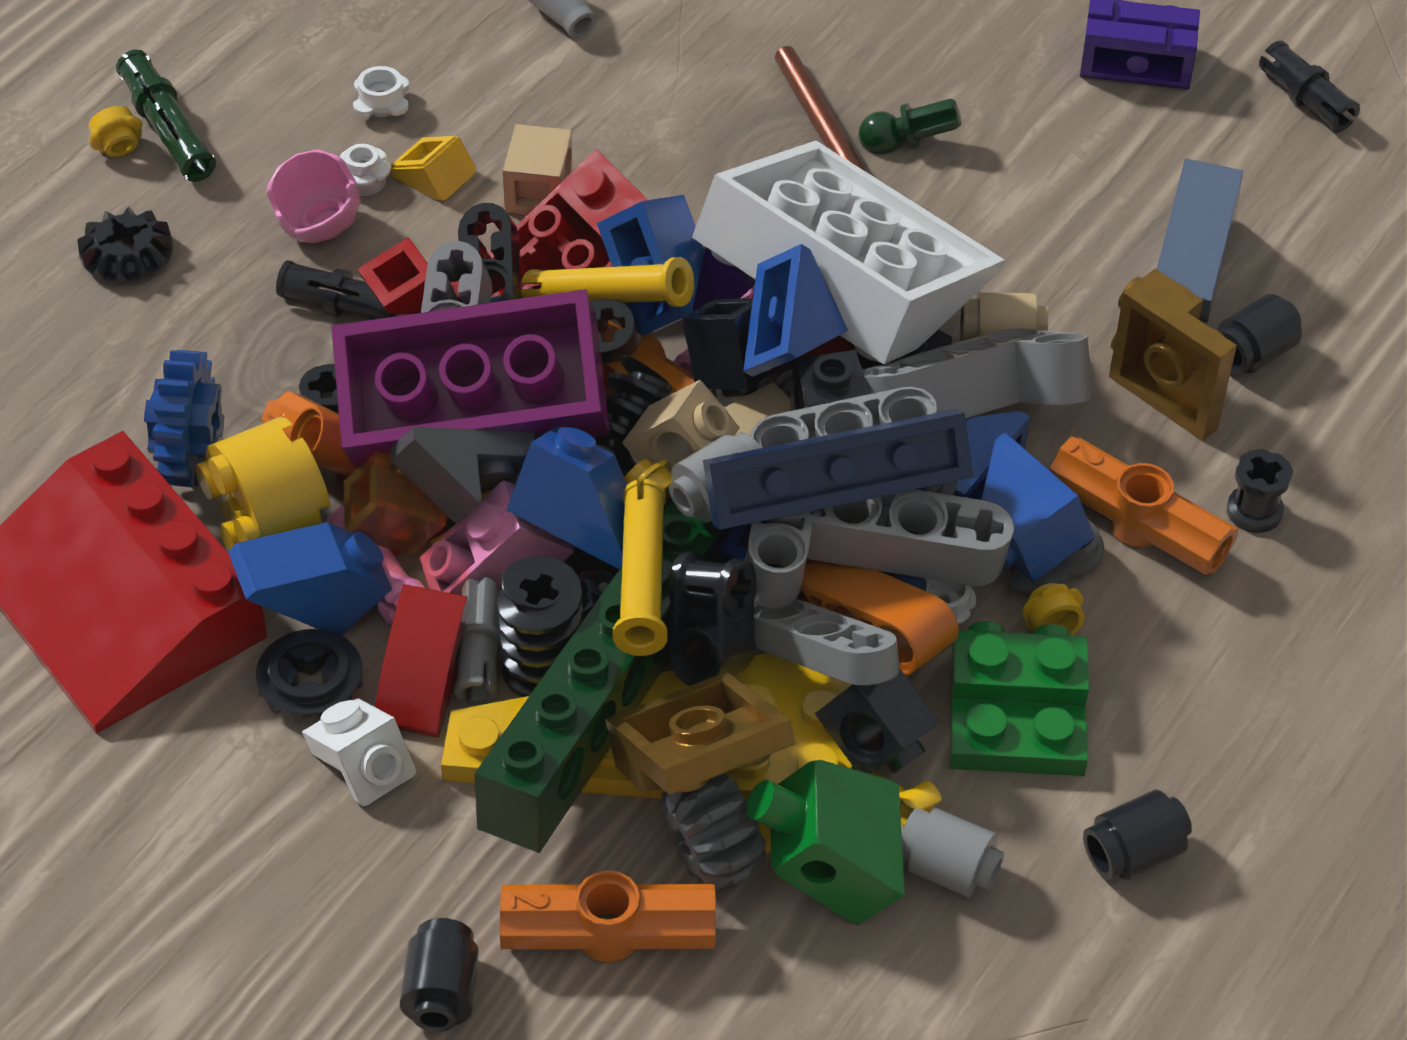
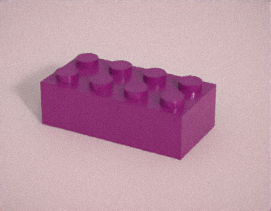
(471, 368)

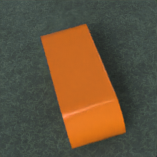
(916, 617)

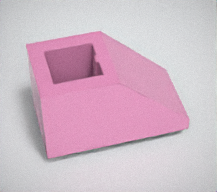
(487, 545)

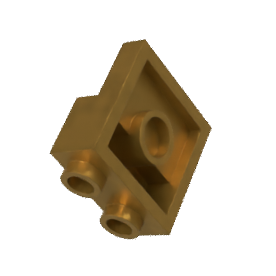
(1170, 354)
(696, 735)

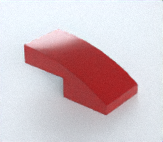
(420, 658)

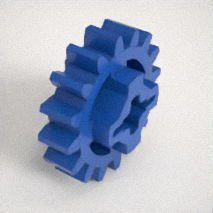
(183, 416)

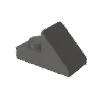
(454, 462)

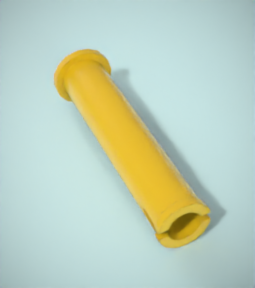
(627, 284)
(640, 623)

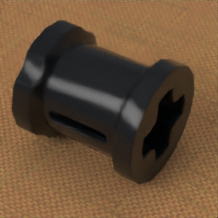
(1261, 482)

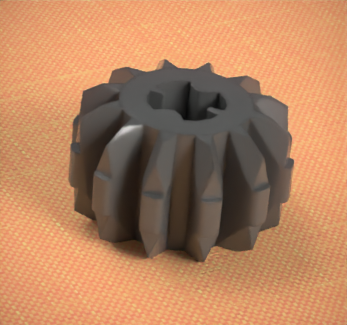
(714, 832)

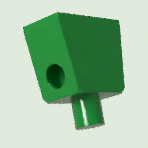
(835, 836)

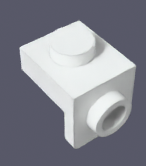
(363, 747)

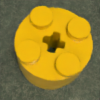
(263, 483)

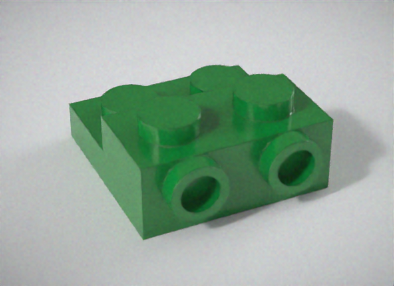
(1019, 700)

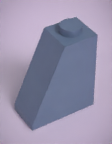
(1201, 228)

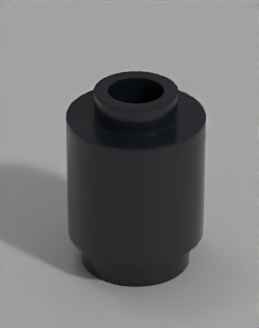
(1262, 332)
(1137, 835)
(440, 975)

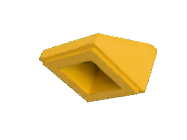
(435, 166)

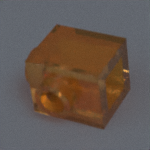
(389, 506)

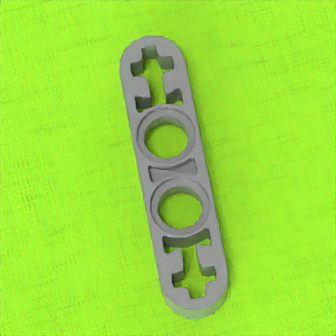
(827, 642)

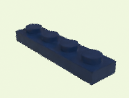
(837, 468)

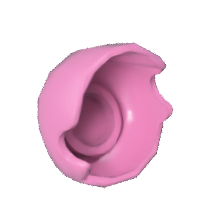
(314, 196)

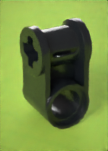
(713, 614)

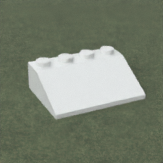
(881, 254)

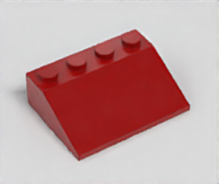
(120, 584)

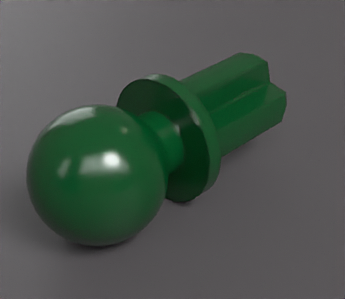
(884, 132)

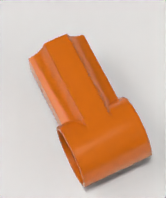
(316, 425)

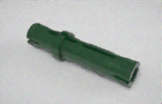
(142, 79)

